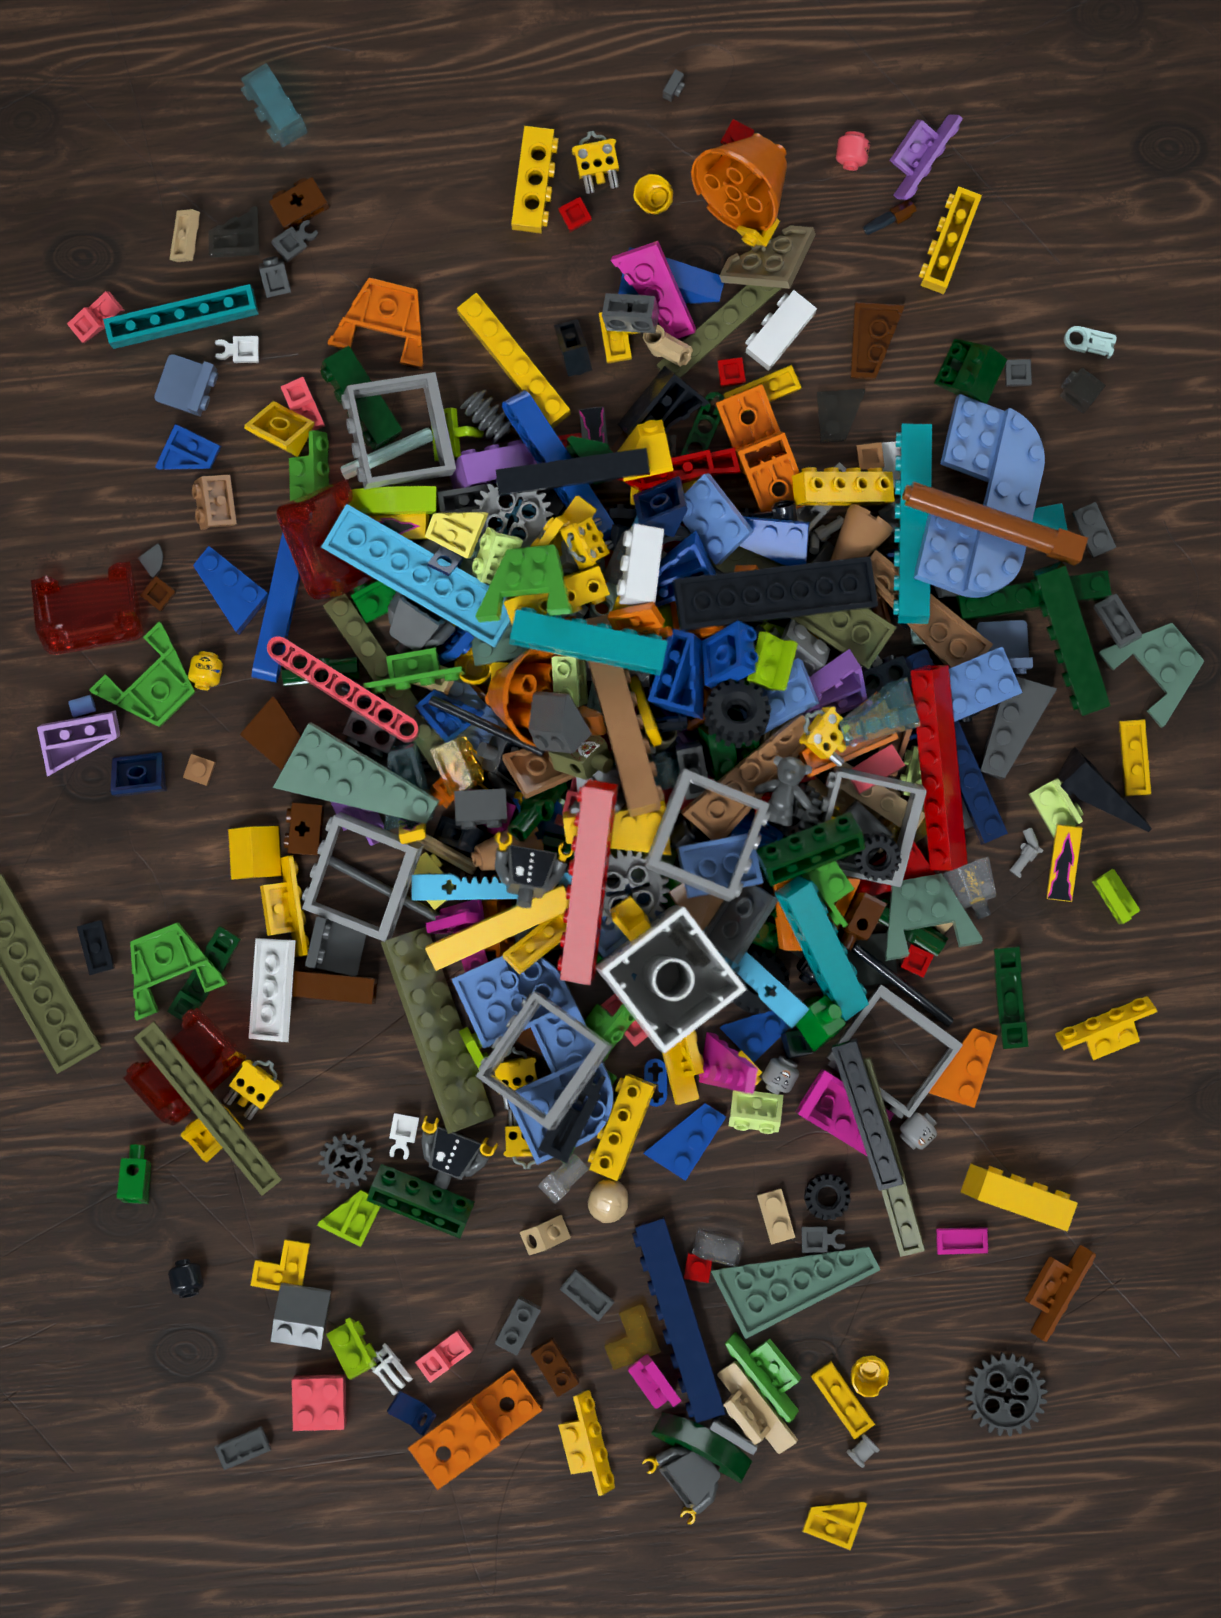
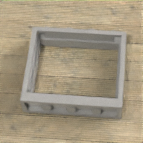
(438, 422)
(668, 819)
(909, 823)
(400, 890)
(952, 1044)
(576, 1085)

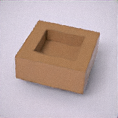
(870, 456)
(199, 770)

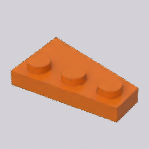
(967, 1070)

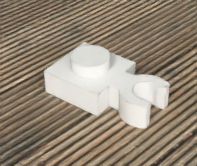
(244, 349)
(403, 1131)

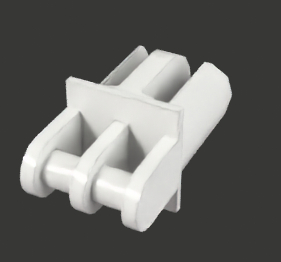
(388, 1367)

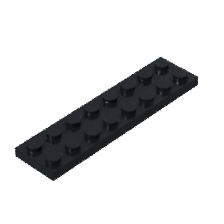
(775, 593)

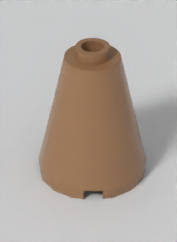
(860, 534)
(485, 852)

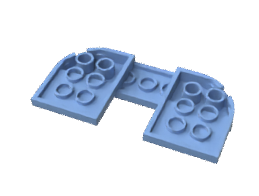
(1011, 458)
(493, 997)

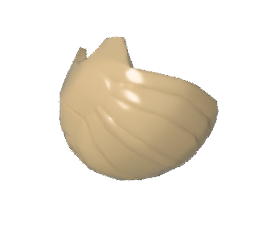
(608, 1201)

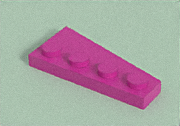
(651, 276)
(725, 1068)

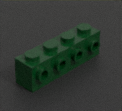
(375, 417)
(810, 849)
(420, 1201)

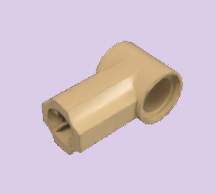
(666, 346)

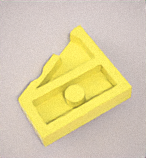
(457, 530)

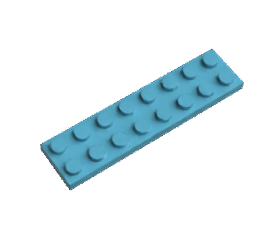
(404, 569)

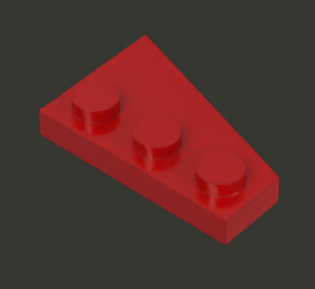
(916, 867)

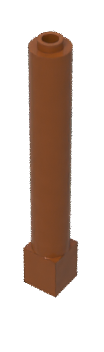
(1055, 543)

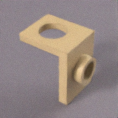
(546, 1235)

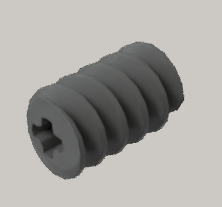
(488, 416)

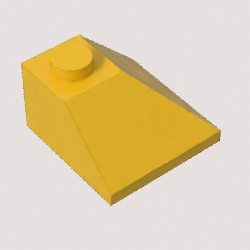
(653, 437)

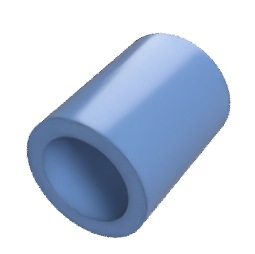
(82, 706)

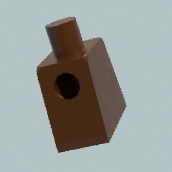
(862, 918)

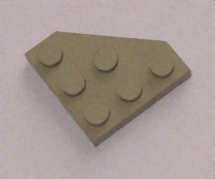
(770, 265)

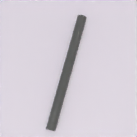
(381, 887)

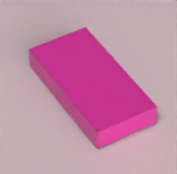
(962, 1240)

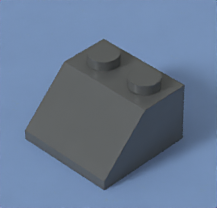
(556, 723)
(480, 807)
(301, 1316)

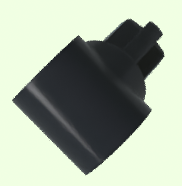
(780, 510)

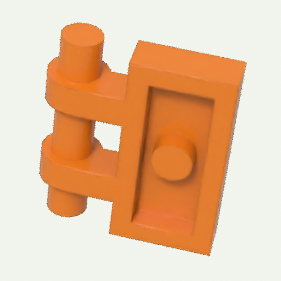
(640, 618)

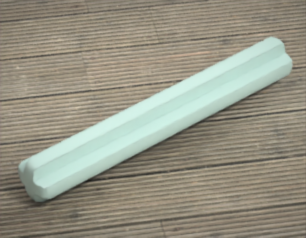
(390, 451)

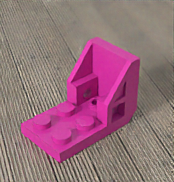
(830, 1109)

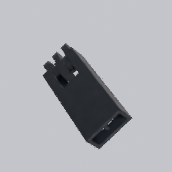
(562, 1140)

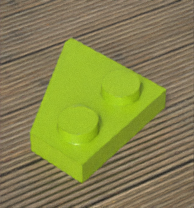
(352, 1218)

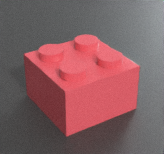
(319, 1402)

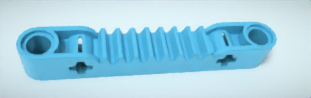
(431, 887)
(783, 1004)

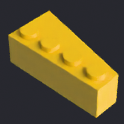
(628, 832)
(1019, 1197)

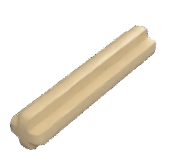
(448, 854)

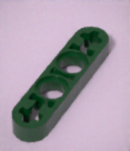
(695, 435)

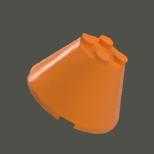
(742, 181)
(513, 689)

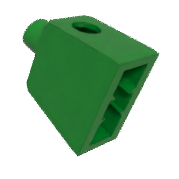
(821, 1021)
(137, 1187)

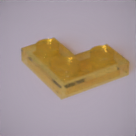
(639, 1339)

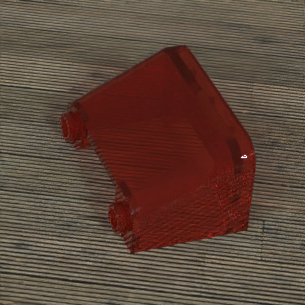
(306, 527)
(87, 612)
(208, 1053)

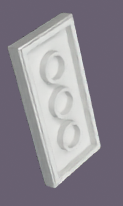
(272, 989)

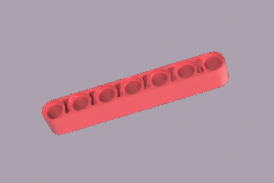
(334, 680)

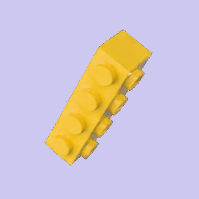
(951, 239)
(843, 488)
(582, 587)
(622, 1126)

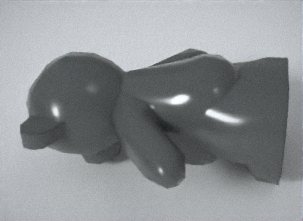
(785, 788)

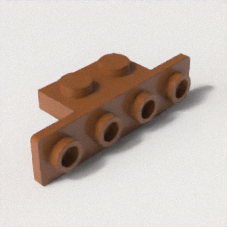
(1056, 1288)

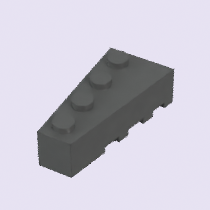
(1012, 726)

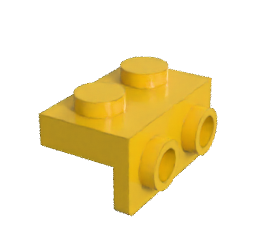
(202, 1139)

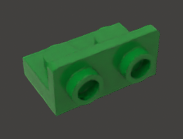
(372, 600)

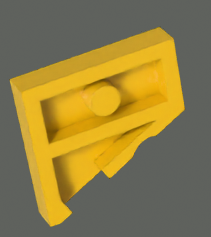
(835, 1522)

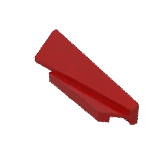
(692, 468)

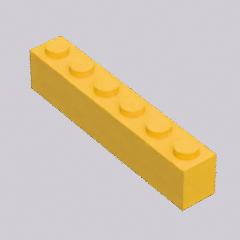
(512, 358)

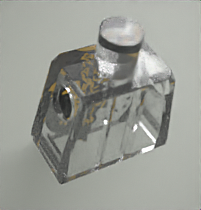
(973, 885)
(718, 1247)

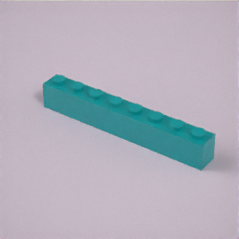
(915, 466)

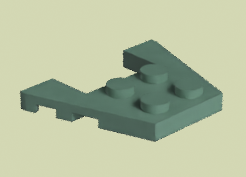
(1167, 659)
(923, 904)

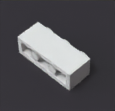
(780, 329)
(640, 565)

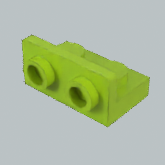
(773, 663)
(1116, 896)
(352, 1349)

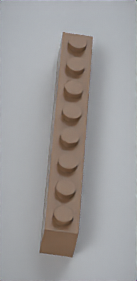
(625, 735)

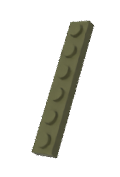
(722, 324)

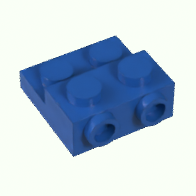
(729, 654)

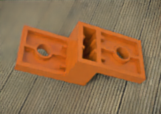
(759, 446)
(475, 1428)

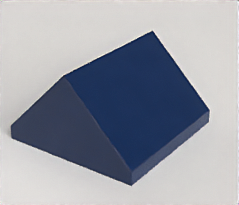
(662, 506)
(138, 774)

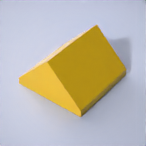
(281, 427)
(255, 852)

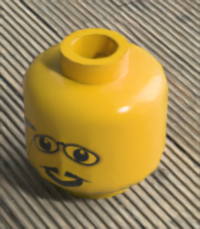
(205, 670)

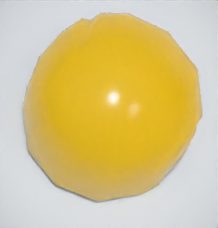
(653, 194)
(474, 674)
(869, 1376)

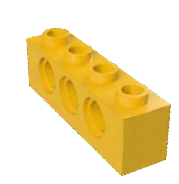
(534, 140)

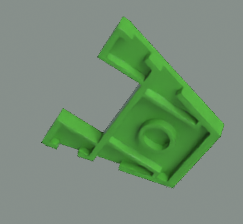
(526, 573)
(158, 690)
(163, 957)

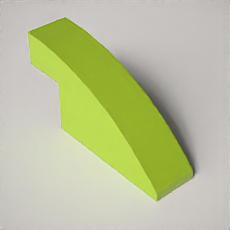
(395, 500)

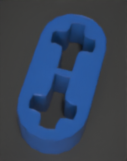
(662, 1080)

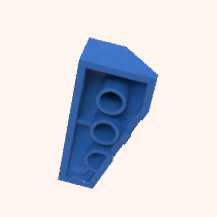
(694, 283)

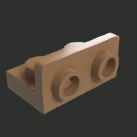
(214, 501)

